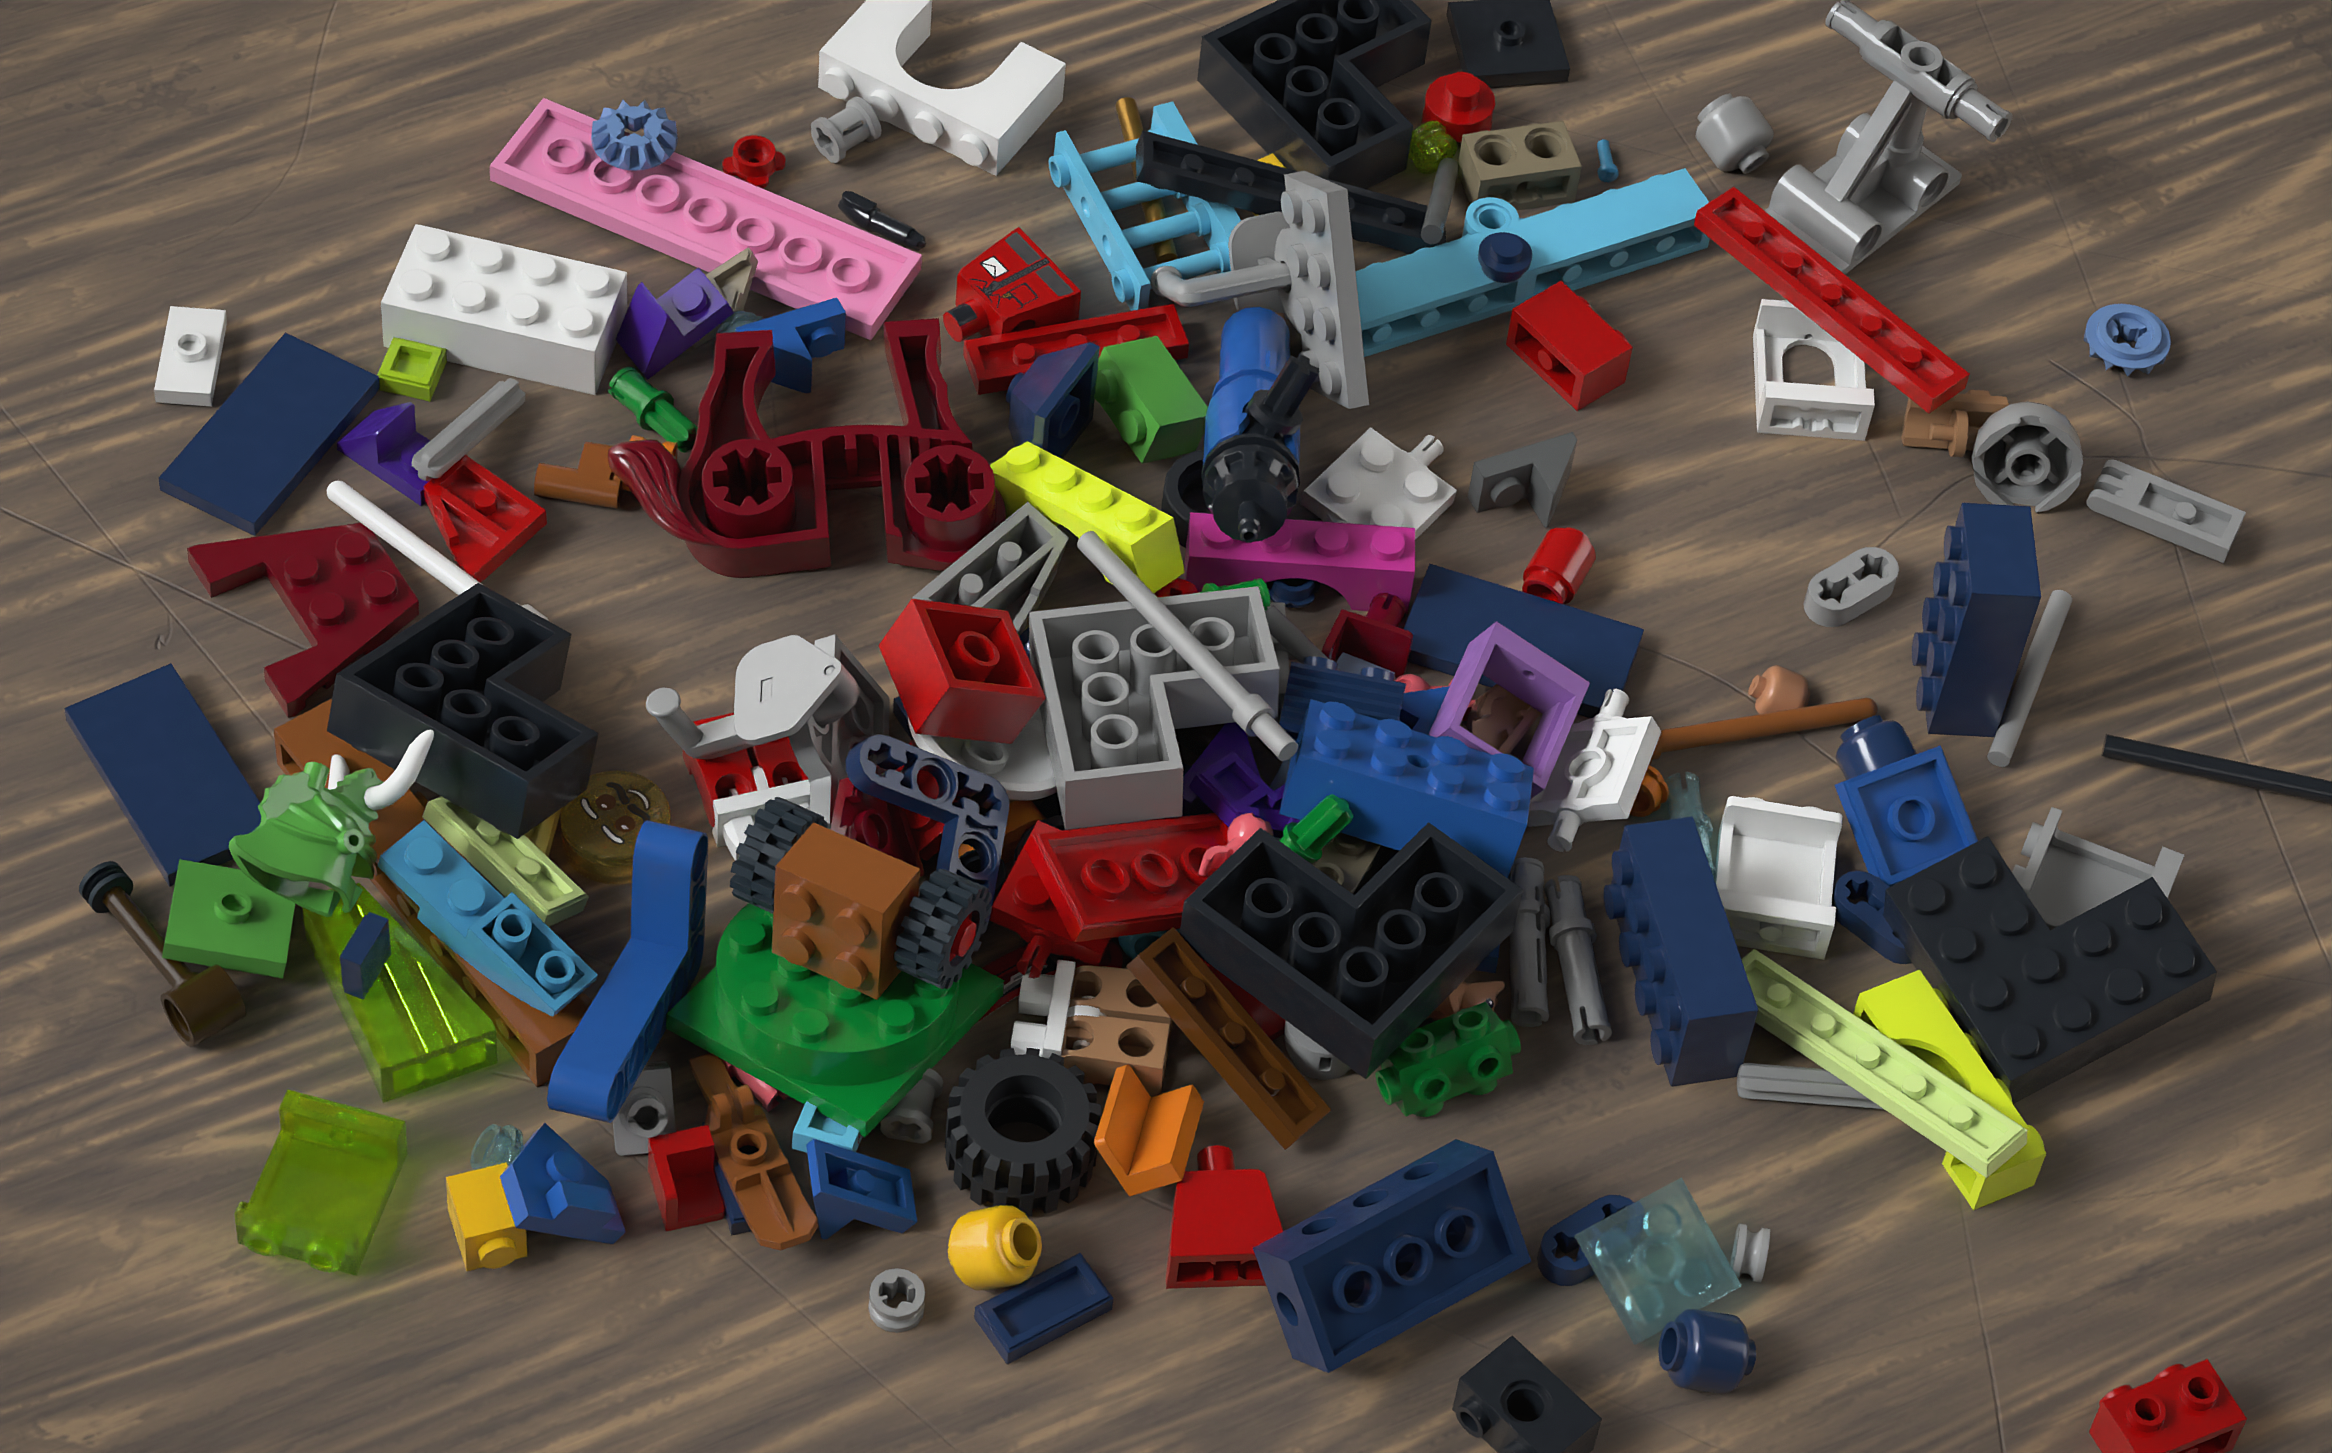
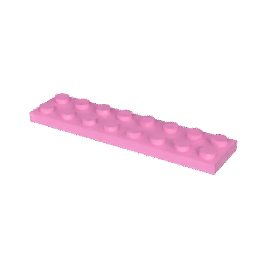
(708, 219)

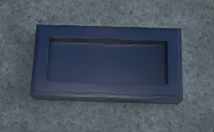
(1043, 1308)

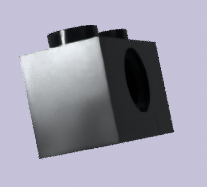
(1518, 1383)

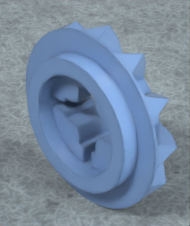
(634, 151)
(2131, 324)

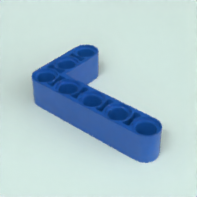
(647, 979)

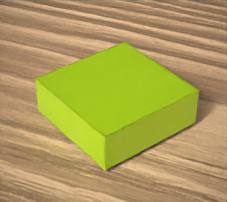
(412, 369)

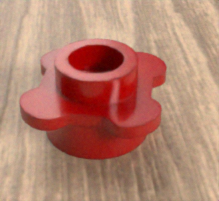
(754, 160)

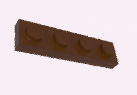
(1228, 1038)

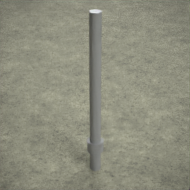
(1248, 709)

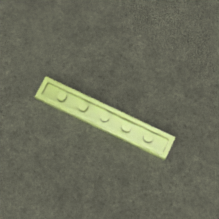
(1881, 1068)

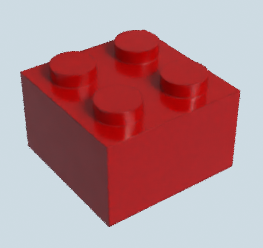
(961, 671)

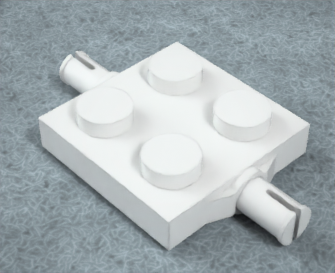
(1381, 485)
(1596, 771)

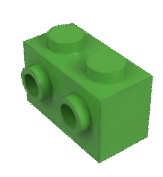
(1150, 399)

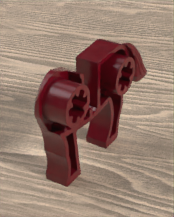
(762, 501)

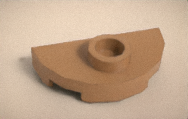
(1500, 719)

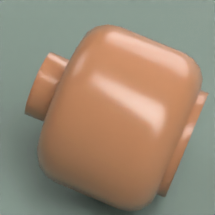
(1779, 690)

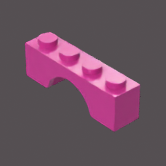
(1345, 556)

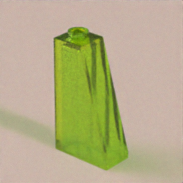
(414, 1019)

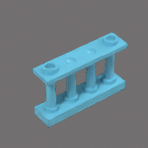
(1115, 245)

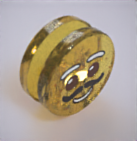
(605, 821)

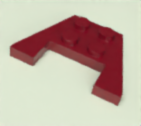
(334, 586)

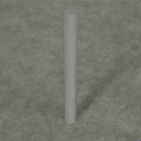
(2029, 678)

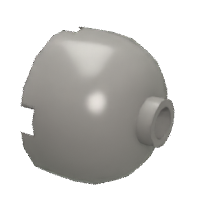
(2027, 457)

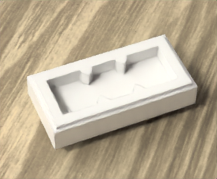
(190, 356)

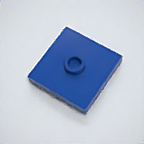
(1906, 815)

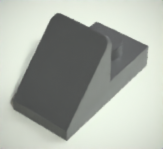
(1529, 472)

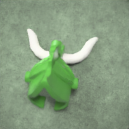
(321, 831)

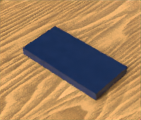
(269, 434)
(1459, 607)
(166, 769)

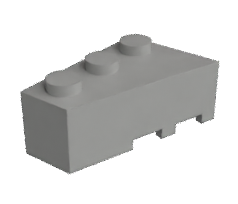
(1005, 568)

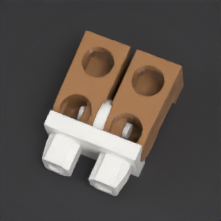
(1096, 1022)

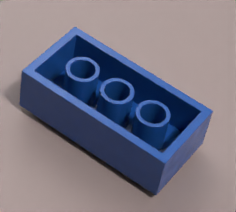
(1406, 779)

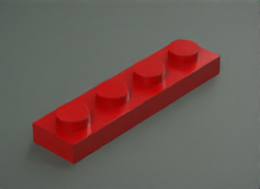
(1000, 357)

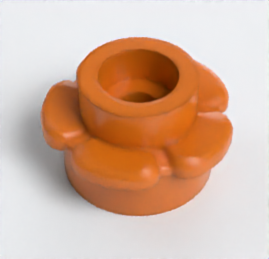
(1651, 793)

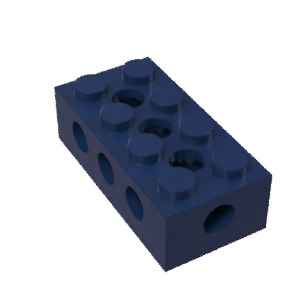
(1392, 1255)

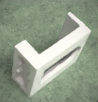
(1806, 408)

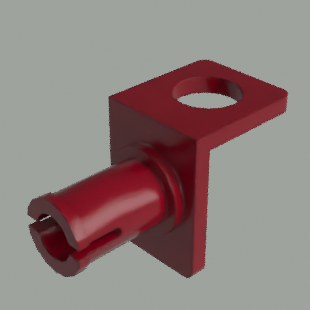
(1372, 637)

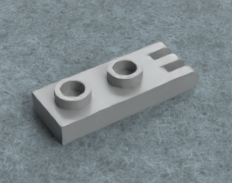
(2165, 510)

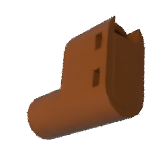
(589, 484)

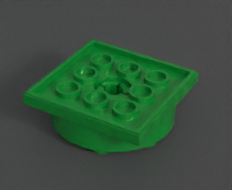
(818, 1037)

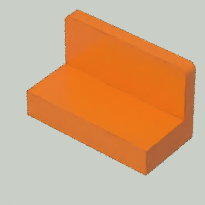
(1147, 1136)

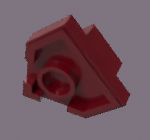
(874, 823)

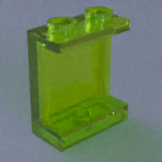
(323, 1184)

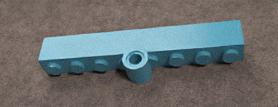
(1570, 244)

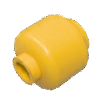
(994, 1247)

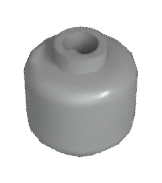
(1734, 133)

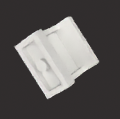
(1778, 875)

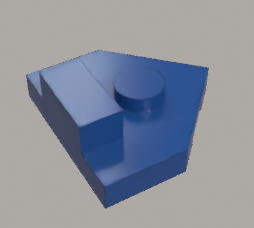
(560, 1192)

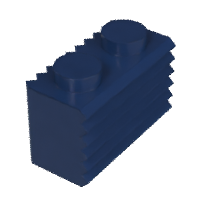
(1367, 693)

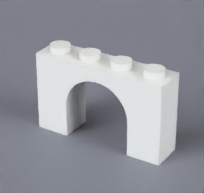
(975, 123)

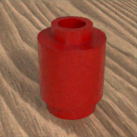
(1559, 565)

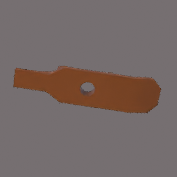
(761, 1180)

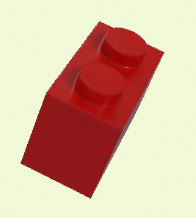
(1569, 345)

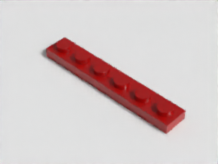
(1831, 300)

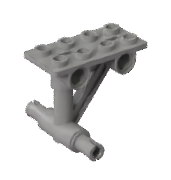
(1881, 167)

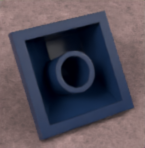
(1054, 399)

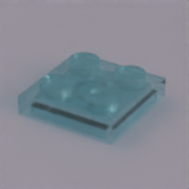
(1657, 1260)

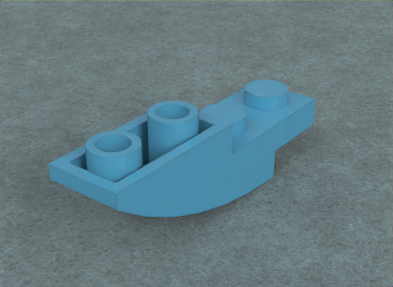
(483, 927)

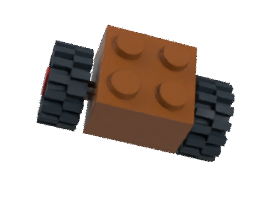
(854, 907)

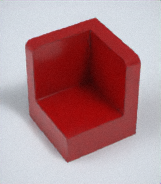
(685, 1178)

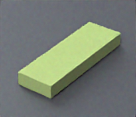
(508, 862)

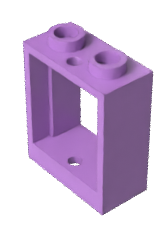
(1507, 662)

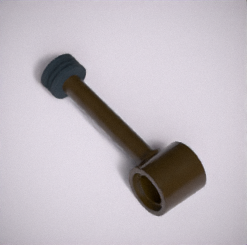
(198, 1001)

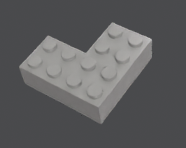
(1124, 689)

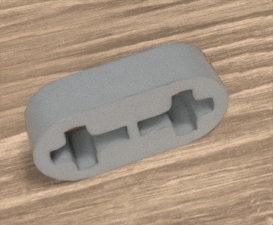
(1857, 594)

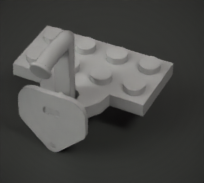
(1298, 267)
(795, 691)

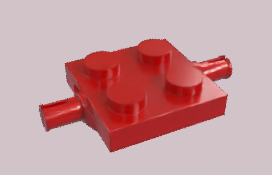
(1029, 911)

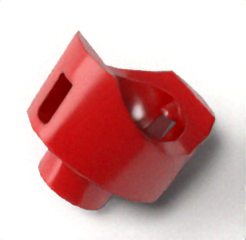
(1460, 104)

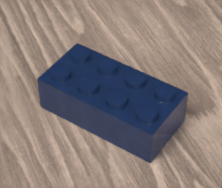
(1977, 619)
(1680, 952)

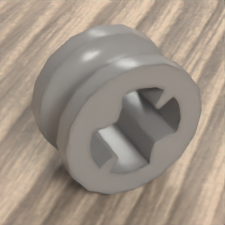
(1750, 1252)
(885, 1288)

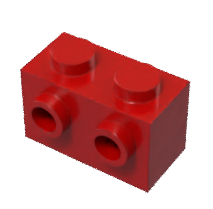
(2171, 1414)

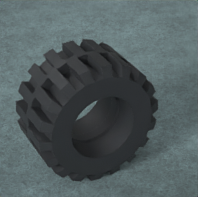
(1022, 1091)

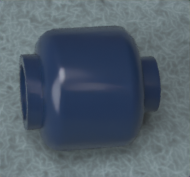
(1872, 745)
(1706, 1351)

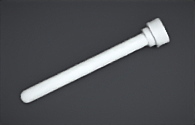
(403, 539)

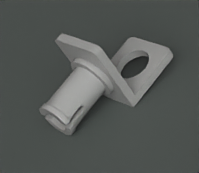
(646, 1110)

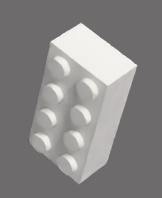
(506, 308)

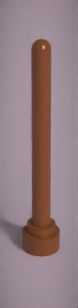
(1764, 725)

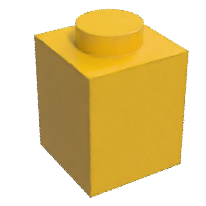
(484, 1219)

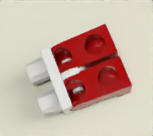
(742, 783)

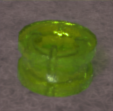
(1431, 145)

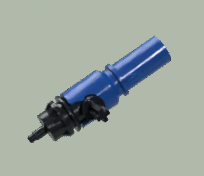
(1254, 426)

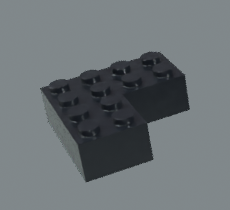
(1309, 80)
(480, 684)
(1344, 964)
(2037, 994)

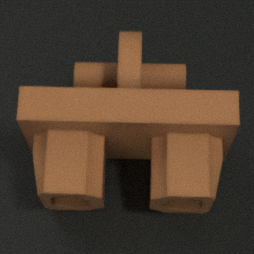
(1952, 424)

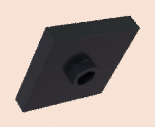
(1508, 41)

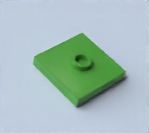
(227, 921)

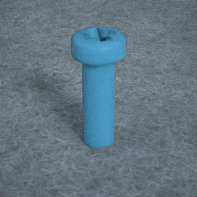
(1607, 171)

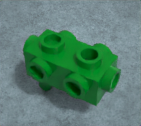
(1449, 1059)

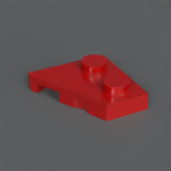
(481, 516)

